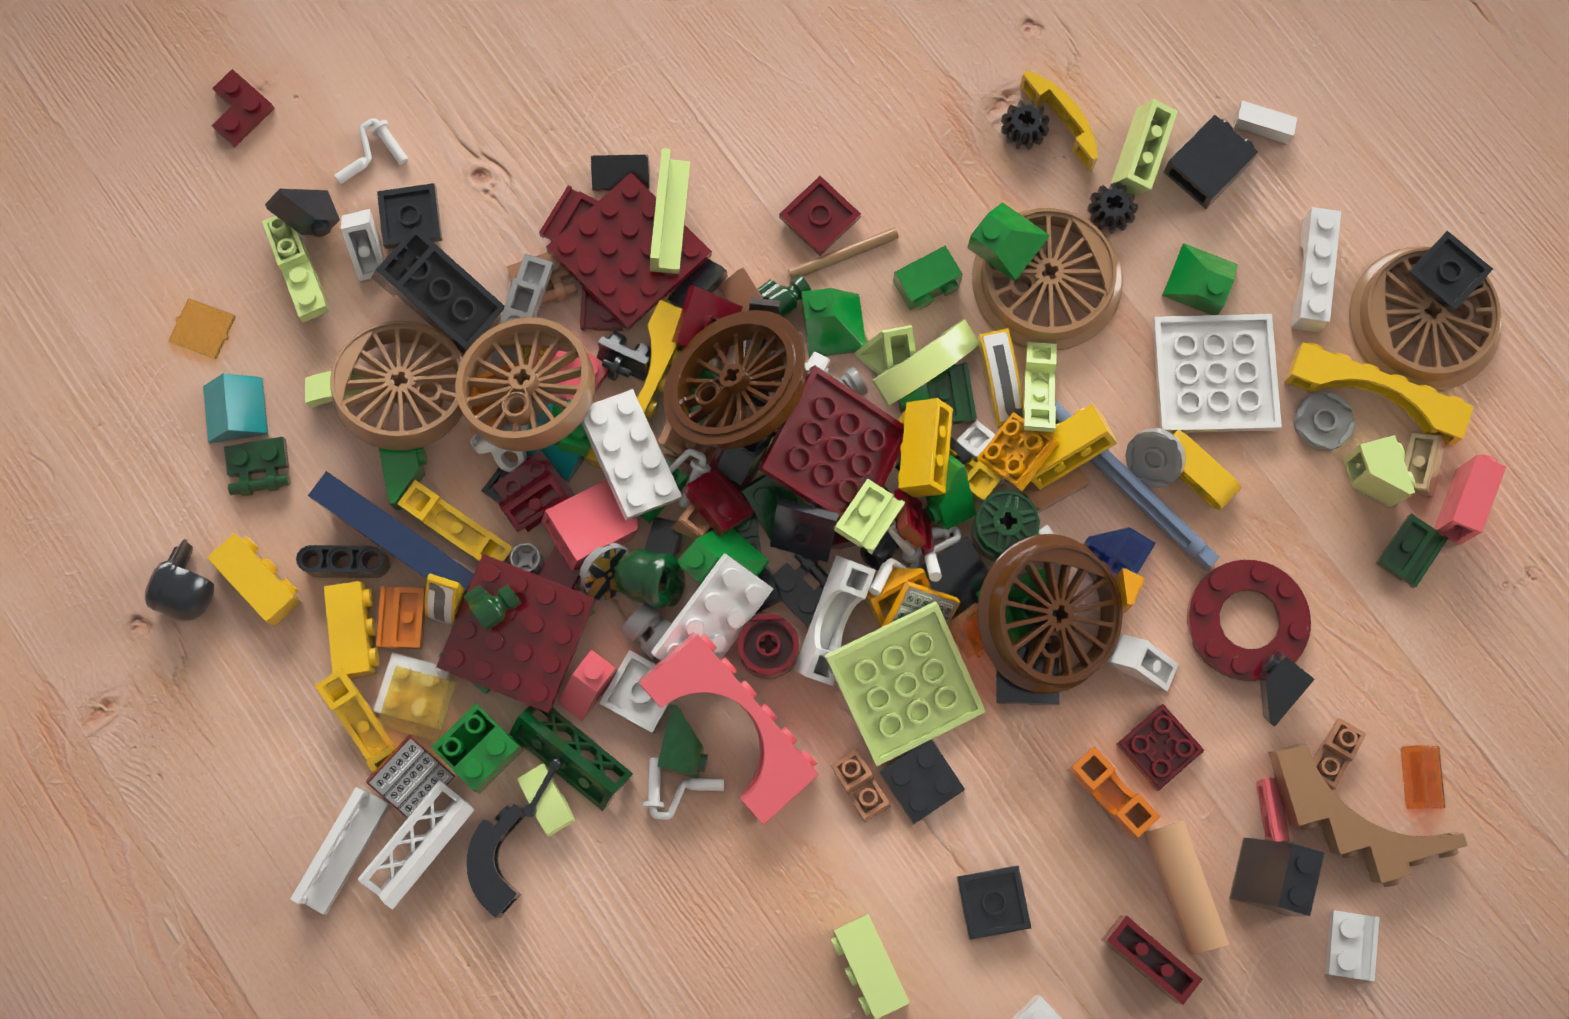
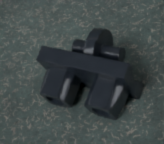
(621, 359)

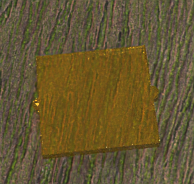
(202, 328)

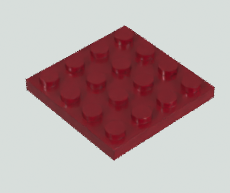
(612, 251)
(832, 444)
(527, 650)

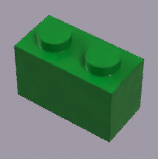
(928, 278)

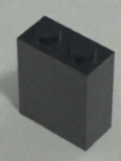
(1210, 161)

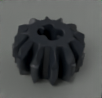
(1028, 114)
(1112, 197)

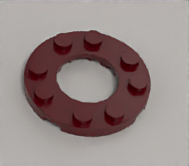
(1247, 575)

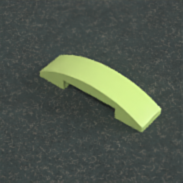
(926, 363)
(1039, 387)

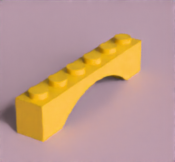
(664, 352)
(1433, 412)

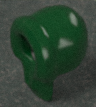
(639, 577)

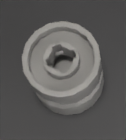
(641, 624)

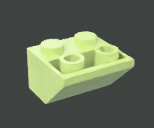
(1380, 471)

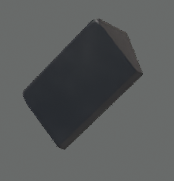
(612, 169)
(706, 277)

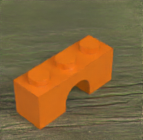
(1124, 806)

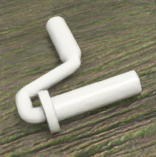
(378, 128)
(699, 468)
(909, 555)
(931, 559)
(654, 785)

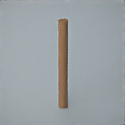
(843, 253)

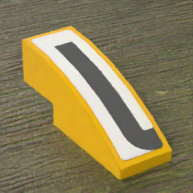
(1001, 374)
(443, 599)

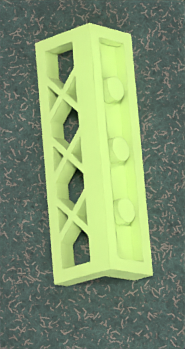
(669, 214)

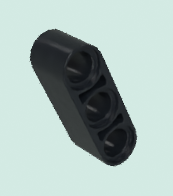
(329, 557)

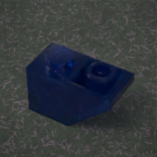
(1121, 549)

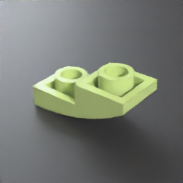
(318, 389)
(552, 807)

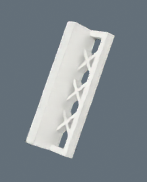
(425, 850)
(340, 851)

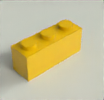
(1079, 441)
(925, 448)
(255, 578)
(351, 629)

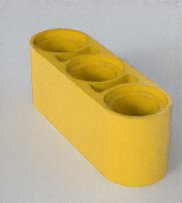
(1206, 475)

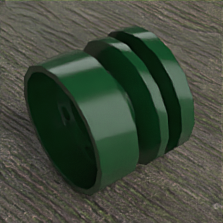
(990, 535)

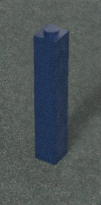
(387, 531)

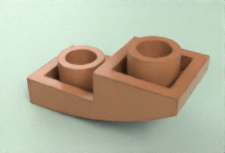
(1337, 751)
(860, 785)

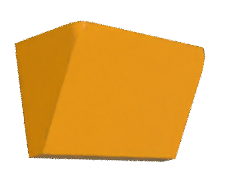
(1129, 587)

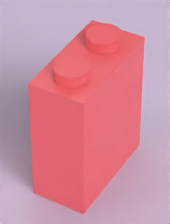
(1470, 499)
(587, 523)

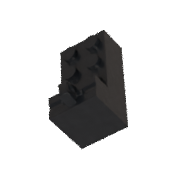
(438, 289)

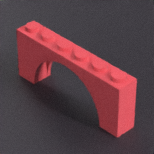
(780, 766)

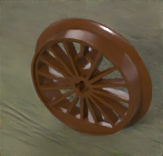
(737, 381)
(1055, 598)

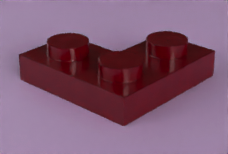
(246, 108)

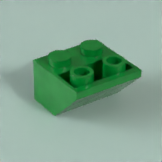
(477, 748)

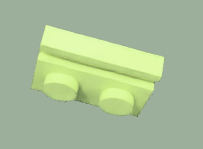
(869, 516)

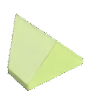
(887, 349)

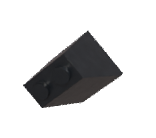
(1277, 876)

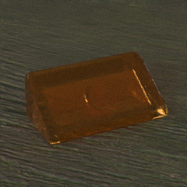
(1422, 777)

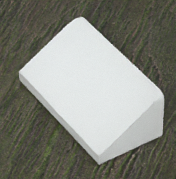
(1265, 122)

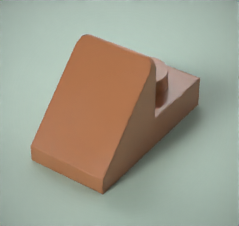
(676, 445)

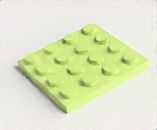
(905, 683)

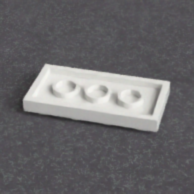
(629, 455)
(717, 608)

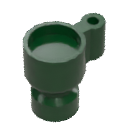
(787, 295)
(491, 609)

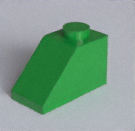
(401, 470)
(957, 503)

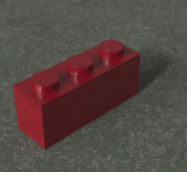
(1151, 959)

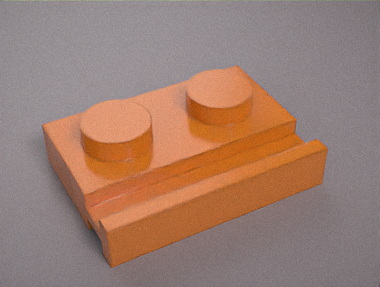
(401, 618)

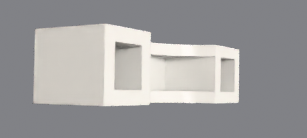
(1315, 292)
(843, 590)

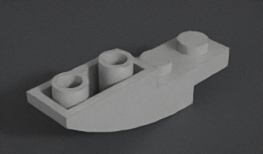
(524, 298)

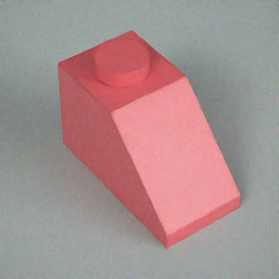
(587, 685)

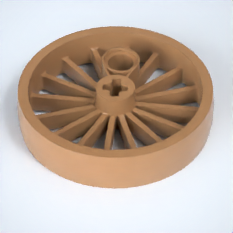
(396, 384)
(526, 384)

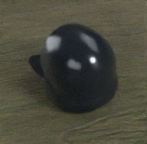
(178, 590)

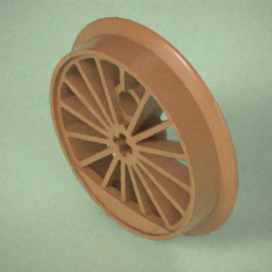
(1078, 331)
(1372, 333)

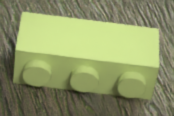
(1144, 147)
(869, 967)

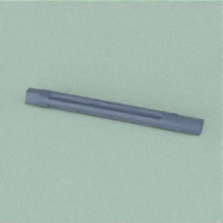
(1149, 503)

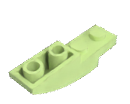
(297, 269)

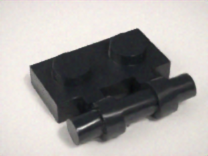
(796, 592)

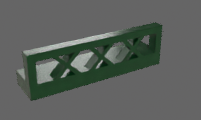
(582, 774)

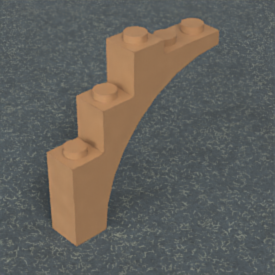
(1385, 852)

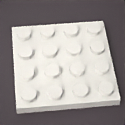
(1216, 373)

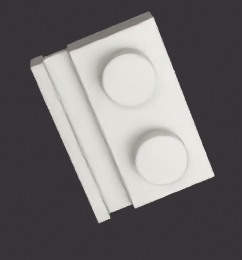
(1352, 945)

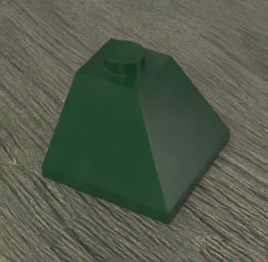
(681, 748)

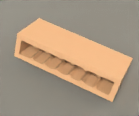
(1186, 888)

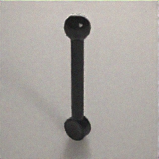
(530, 809)

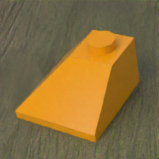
(882, 604)

